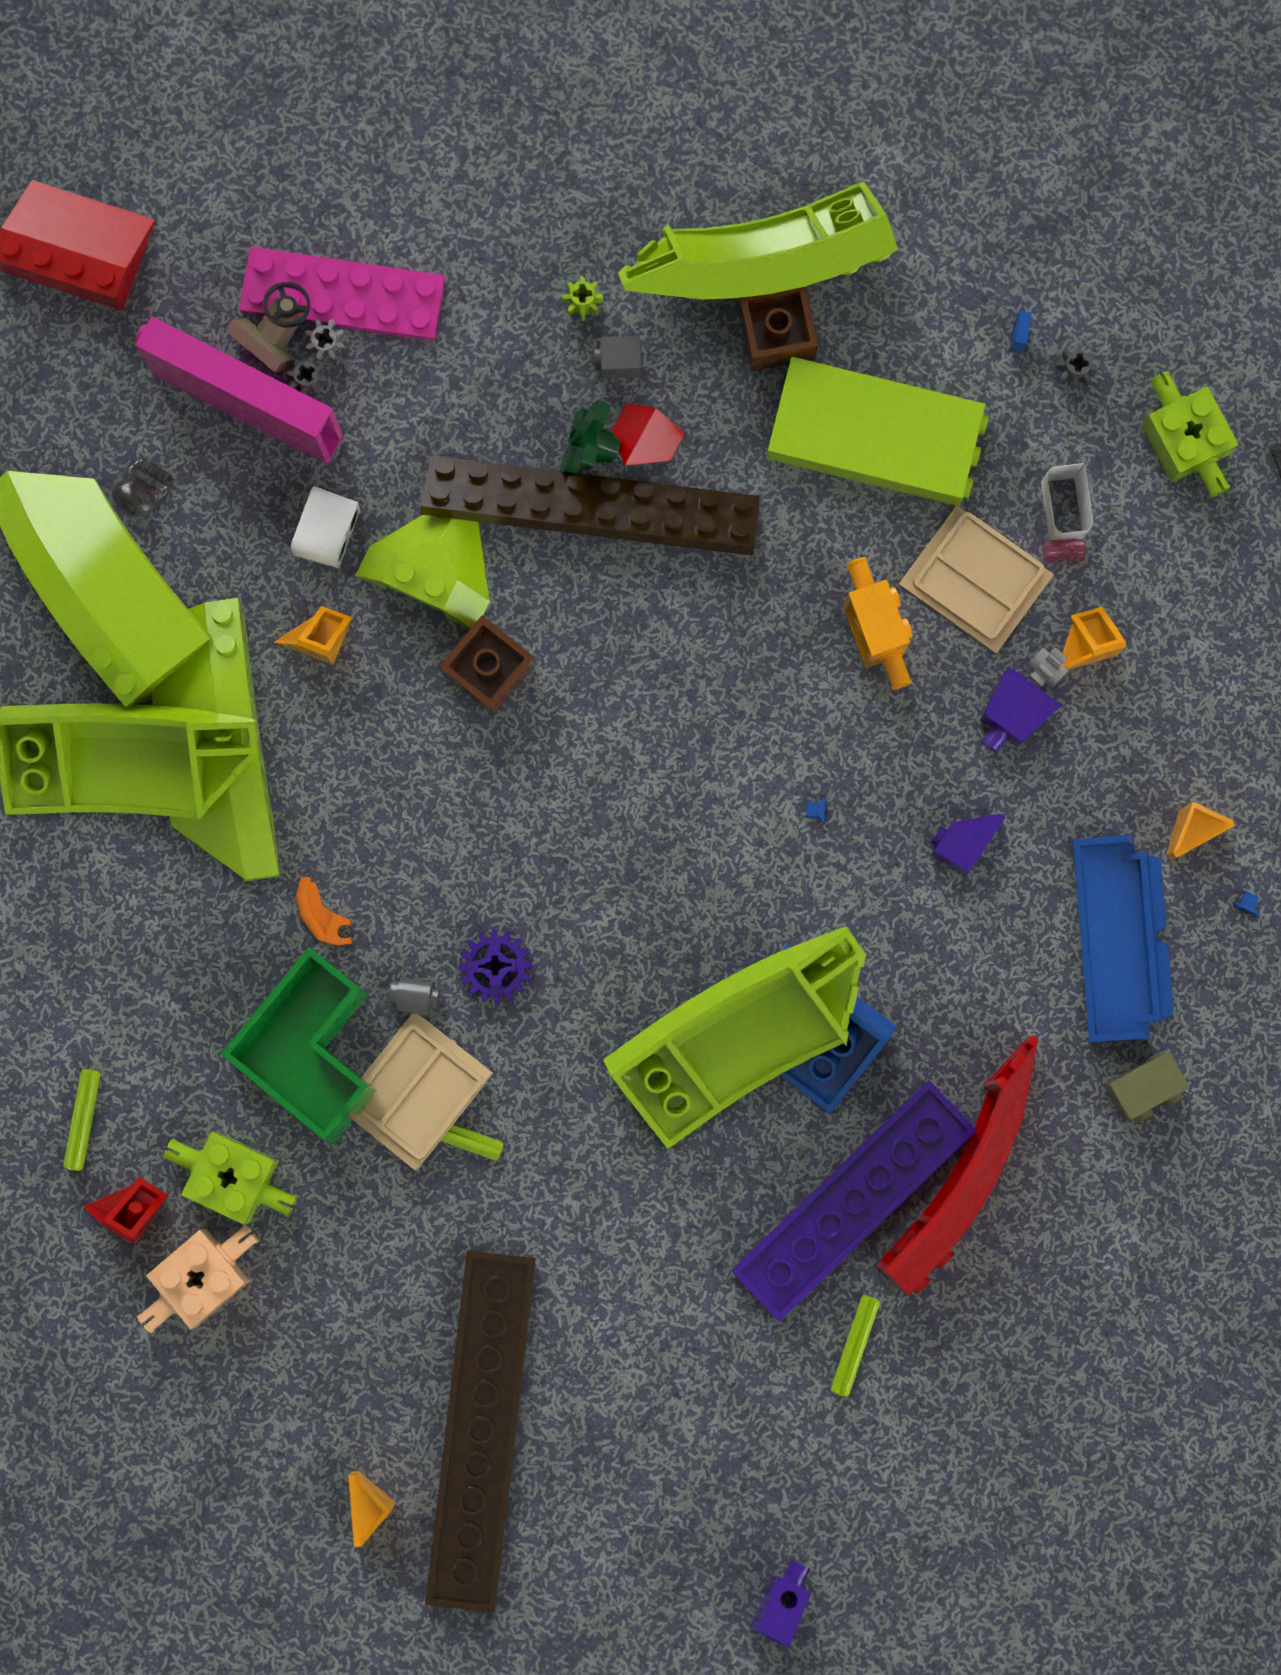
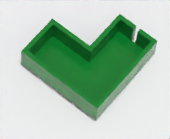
(287, 1043)

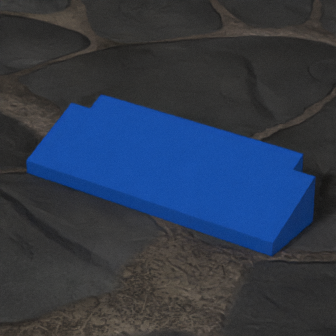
(1119, 918)

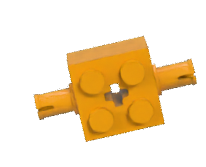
(877, 623)

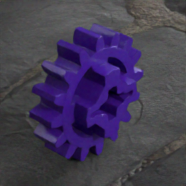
(495, 951)

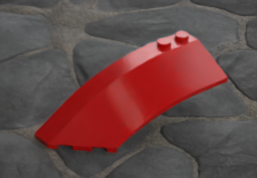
(970, 1181)

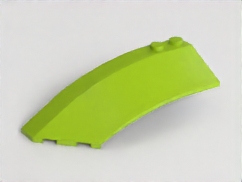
(767, 253)
(120, 758)
(740, 1034)

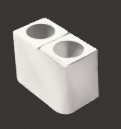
(1083, 498)
(324, 527)

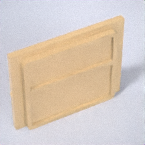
(976, 579)
(420, 1088)

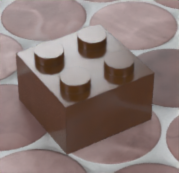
(777, 328)
(487, 665)

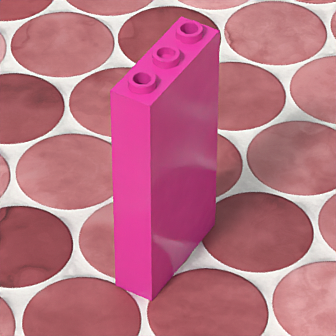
(239, 390)

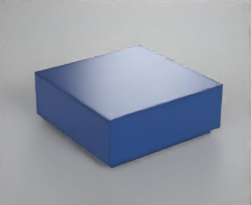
(1020, 332)

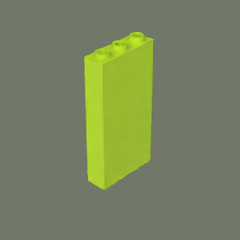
(877, 431)

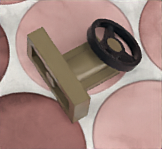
(275, 328)

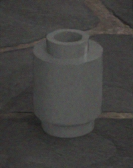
(414, 996)

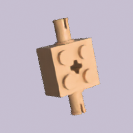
(175, 1277)

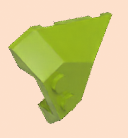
(435, 564)

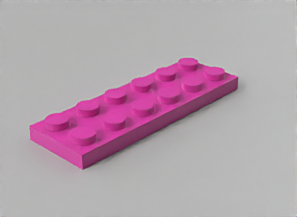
(348, 292)

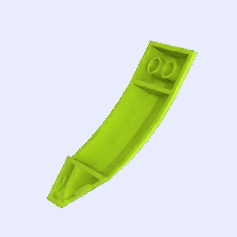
(97, 581)
(219, 680)

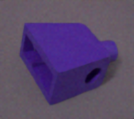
(1015, 711)
(774, 1619)

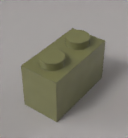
(1147, 1086)

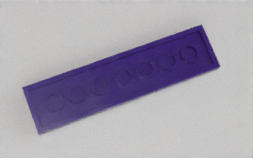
(853, 1200)

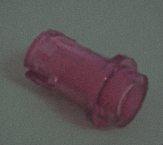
(1064, 551)

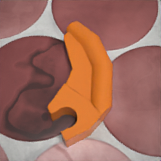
(318, 919)

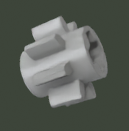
(328, 348)
(1047, 668)

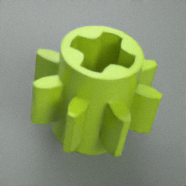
(591, 298)

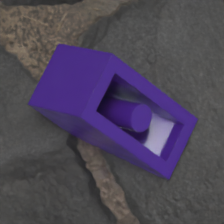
(965, 841)

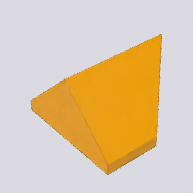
(319, 635)
(1092, 639)
(1194, 827)
(368, 1506)

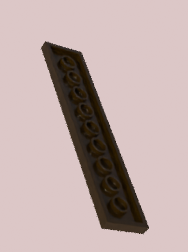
(590, 505)
(480, 1431)

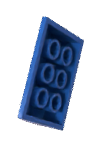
(834, 1072)

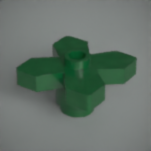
(590, 440)

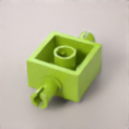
(1195, 415)
(209, 1186)

